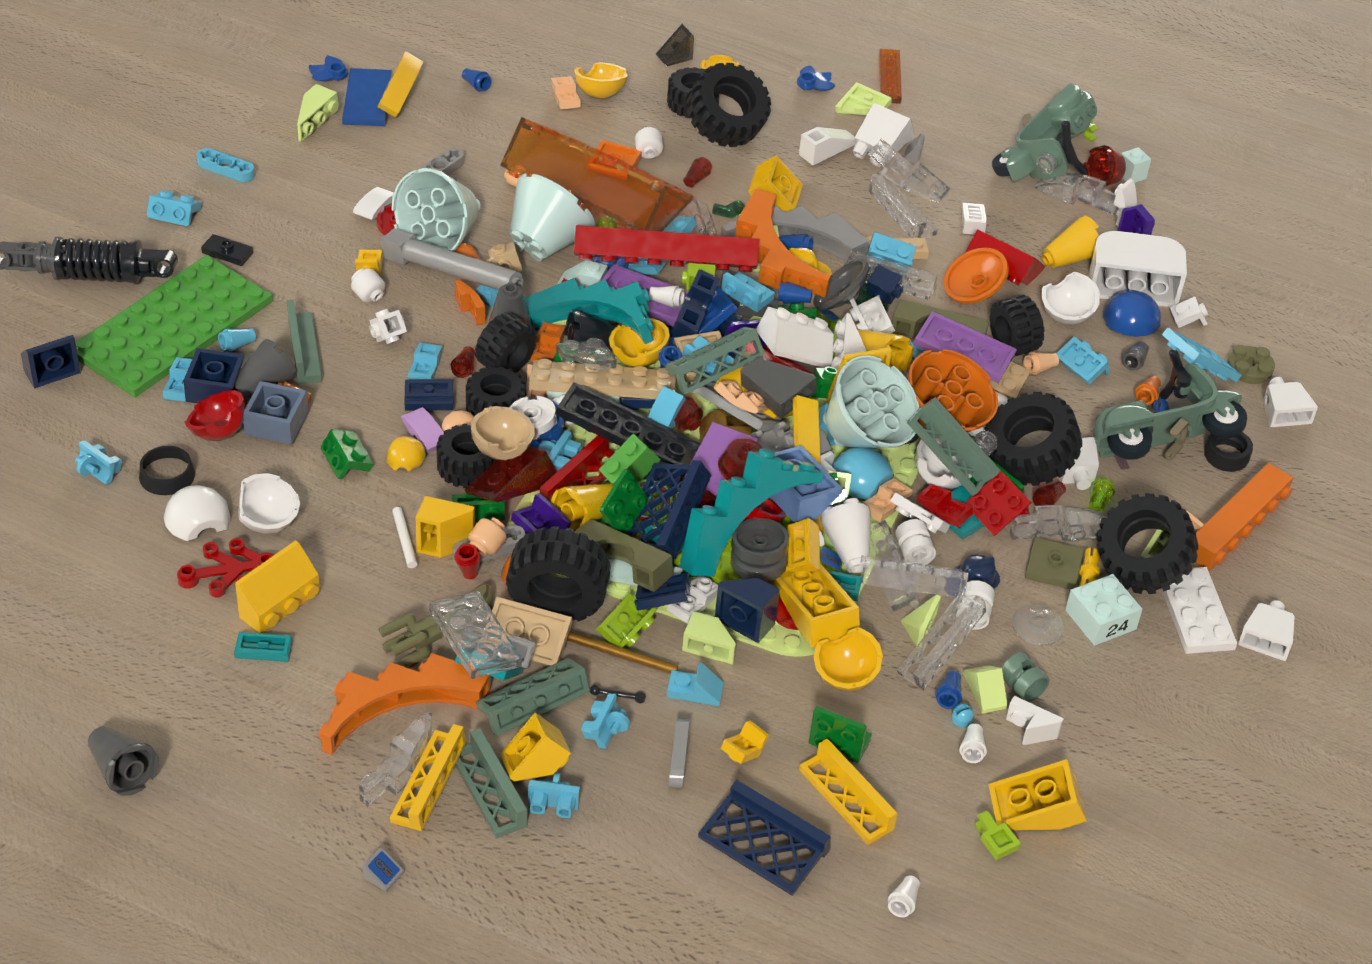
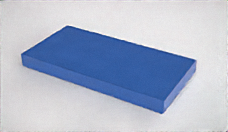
(363, 96)

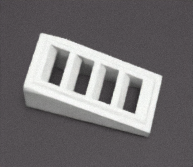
(973, 218)

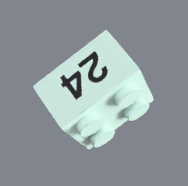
(1103, 609)

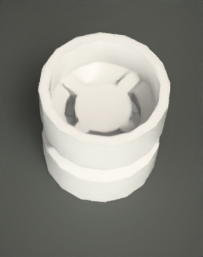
(915, 542)
(984, 591)

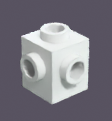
(387, 326)

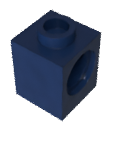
(885, 284)

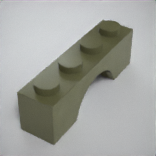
(911, 317)
(649, 565)

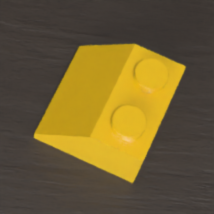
(777, 179)
(535, 750)

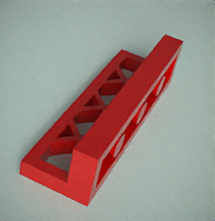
(578, 466)

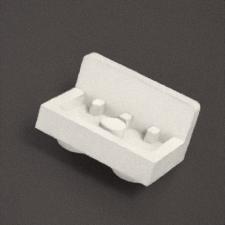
(871, 316)

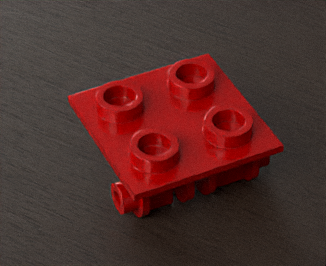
(999, 503)

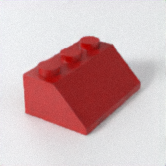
(1022, 266)

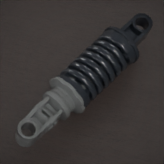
(88, 259)

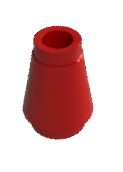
(468, 560)

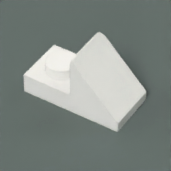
(1039, 723)

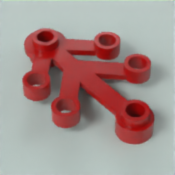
(231, 569)

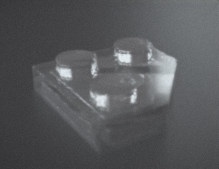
(591, 353)

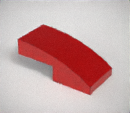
(941, 504)

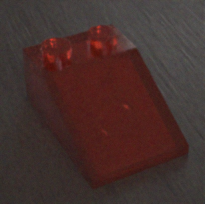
(514, 476)

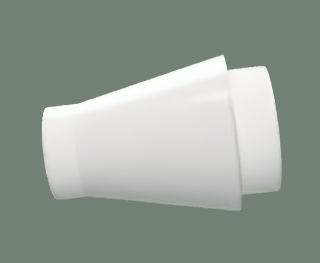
(670, 295)
(973, 745)
(903, 898)

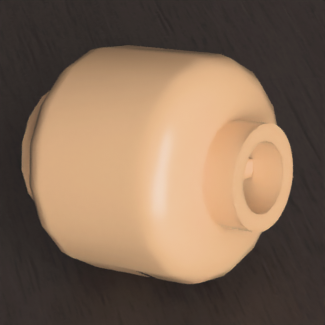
(488, 536)

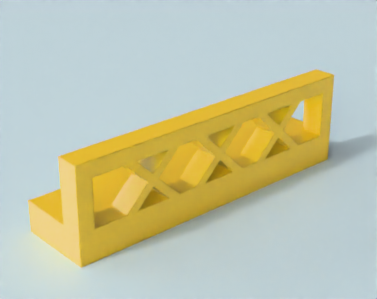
(433, 782)
(858, 791)

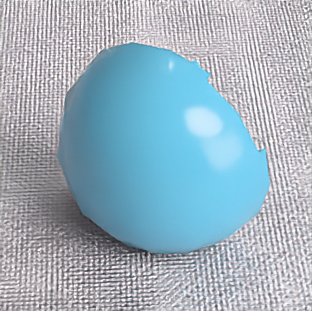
(868, 470)

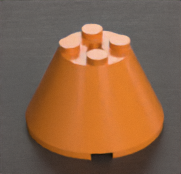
(957, 384)

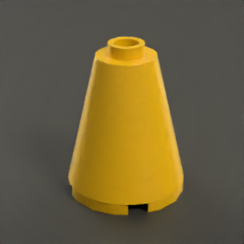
(1073, 244)
(899, 344)
(581, 502)

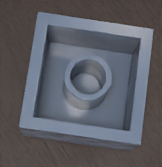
(275, 412)

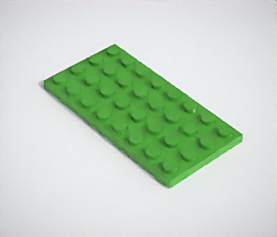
(169, 323)

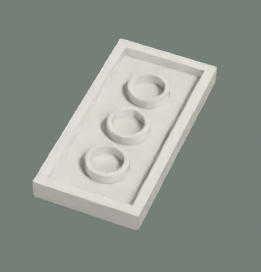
(1199, 614)

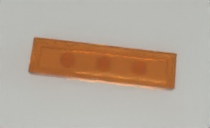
(890, 74)

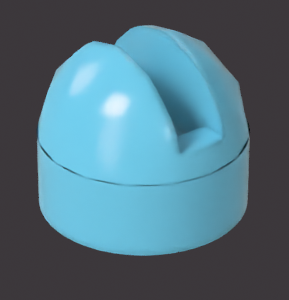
(964, 717)

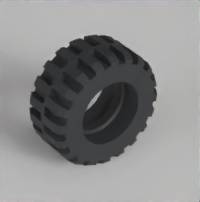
(740, 86)
(1032, 414)
(1143, 514)
(562, 554)

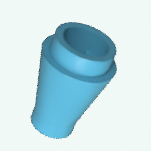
(235, 338)

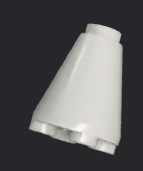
(849, 532)

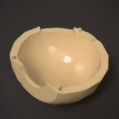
(502, 432)

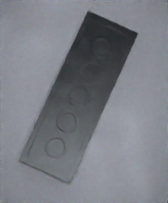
(618, 423)

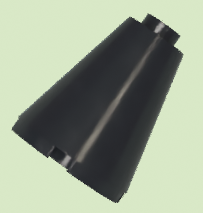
(582, 326)

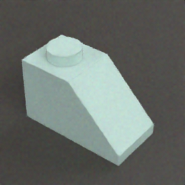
(1136, 164)
(585, 273)

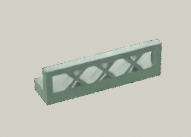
(303, 345)
(712, 351)
(955, 443)
(534, 697)
(500, 782)

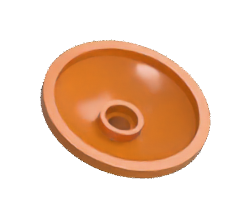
(976, 275)

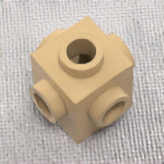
(505, 256)

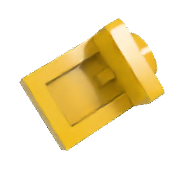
(369, 259)
(747, 744)

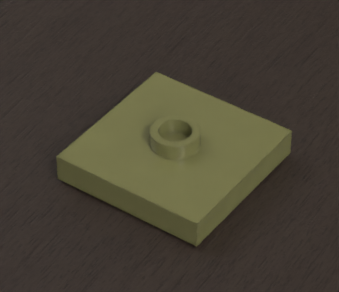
(1054, 563)

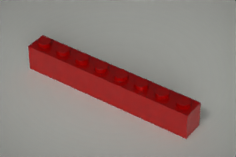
(665, 247)

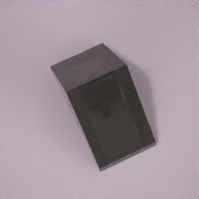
(678, 47)

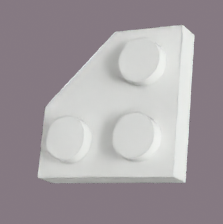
(915, 511)

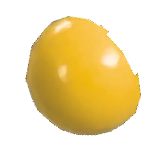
(602, 80)
(630, 348)
(849, 661)

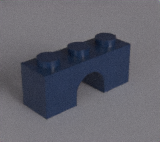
(695, 305)

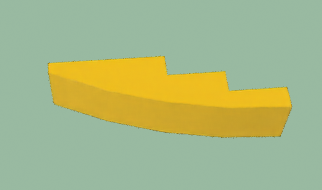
(400, 84)

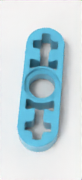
(237, 170)

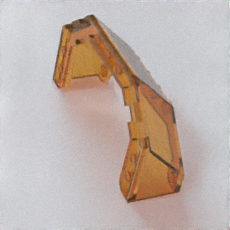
(632, 199)

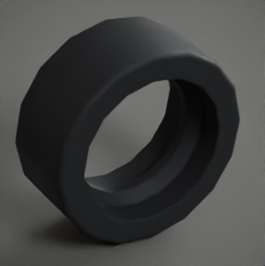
(1226, 461)

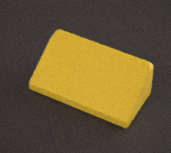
(803, 546)

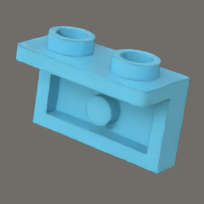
(171, 208)

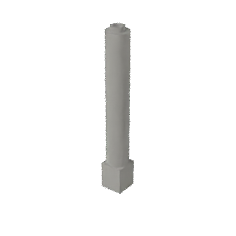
(404, 248)

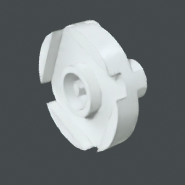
(541, 409)

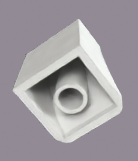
(883, 124)

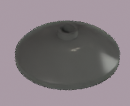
(844, 285)

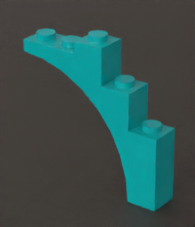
(623, 305)
(736, 498)

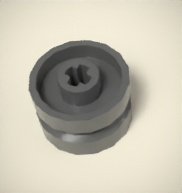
(759, 549)

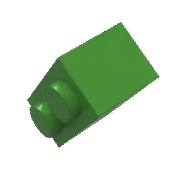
(631, 456)

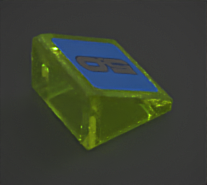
(829, 317)
(830, 560)

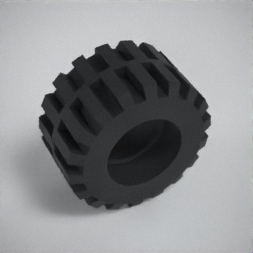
(679, 87)
(1017, 323)
(506, 343)
(493, 388)
(459, 457)

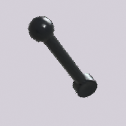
(639, 696)

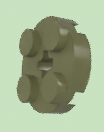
(1260, 357)

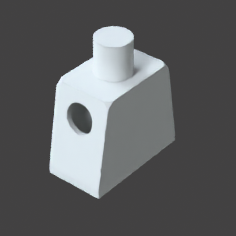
(1288, 404)
(1085, 467)
(1269, 630)

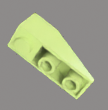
(316, 108)

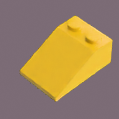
(1039, 799)

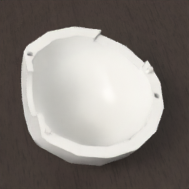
(1072, 299)
(932, 469)
(267, 503)
(194, 510)

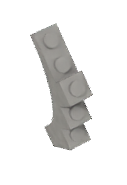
(828, 233)

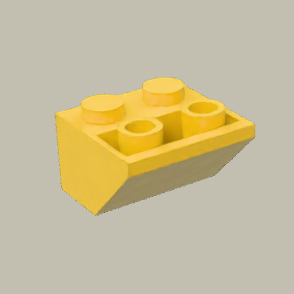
(442, 525)

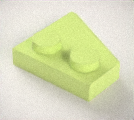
(860, 100)

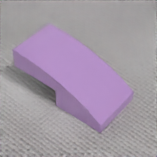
(423, 427)

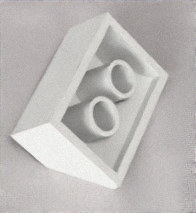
(797, 337)

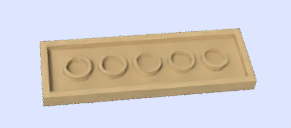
(617, 381)

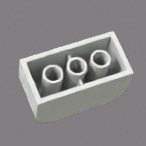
(1139, 263)

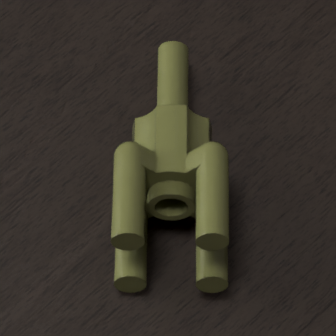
(418, 635)

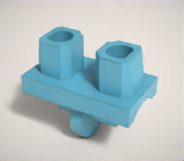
(561, 449)
(95, 462)
(608, 721)
(553, 794)

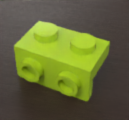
(624, 622)

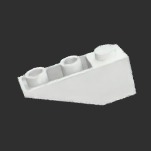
(824, 143)
(847, 340)

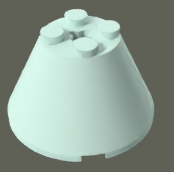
(434, 208)
(545, 217)
(871, 405)

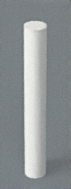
(404, 537)

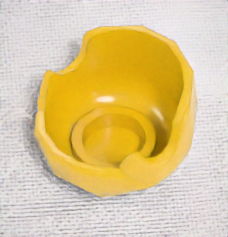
(405, 453)

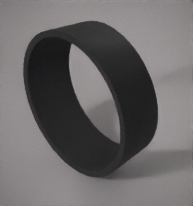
(166, 486)

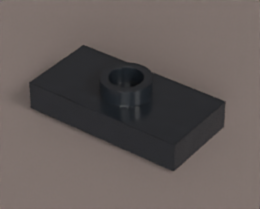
(227, 250)

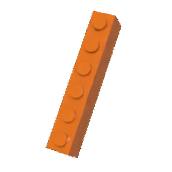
(1241, 515)

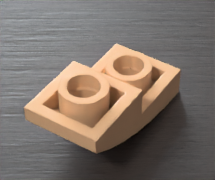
(747, 401)

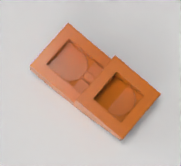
(469, 301)
(547, 337)

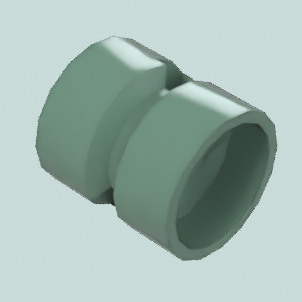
(1026, 679)

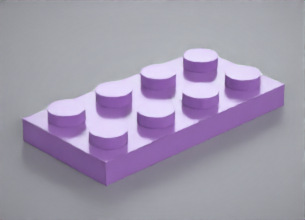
(620, 277)
(944, 333)

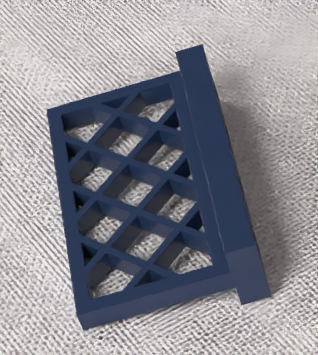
(690, 494)
(773, 816)

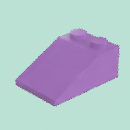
(711, 448)

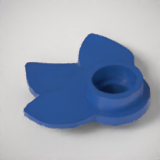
(332, 69)
(818, 80)

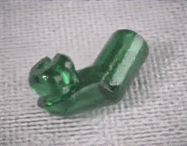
(729, 211)

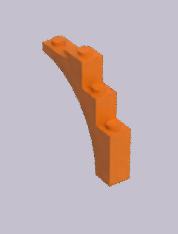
(776, 261)
(396, 687)

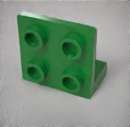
(623, 503)
(844, 733)

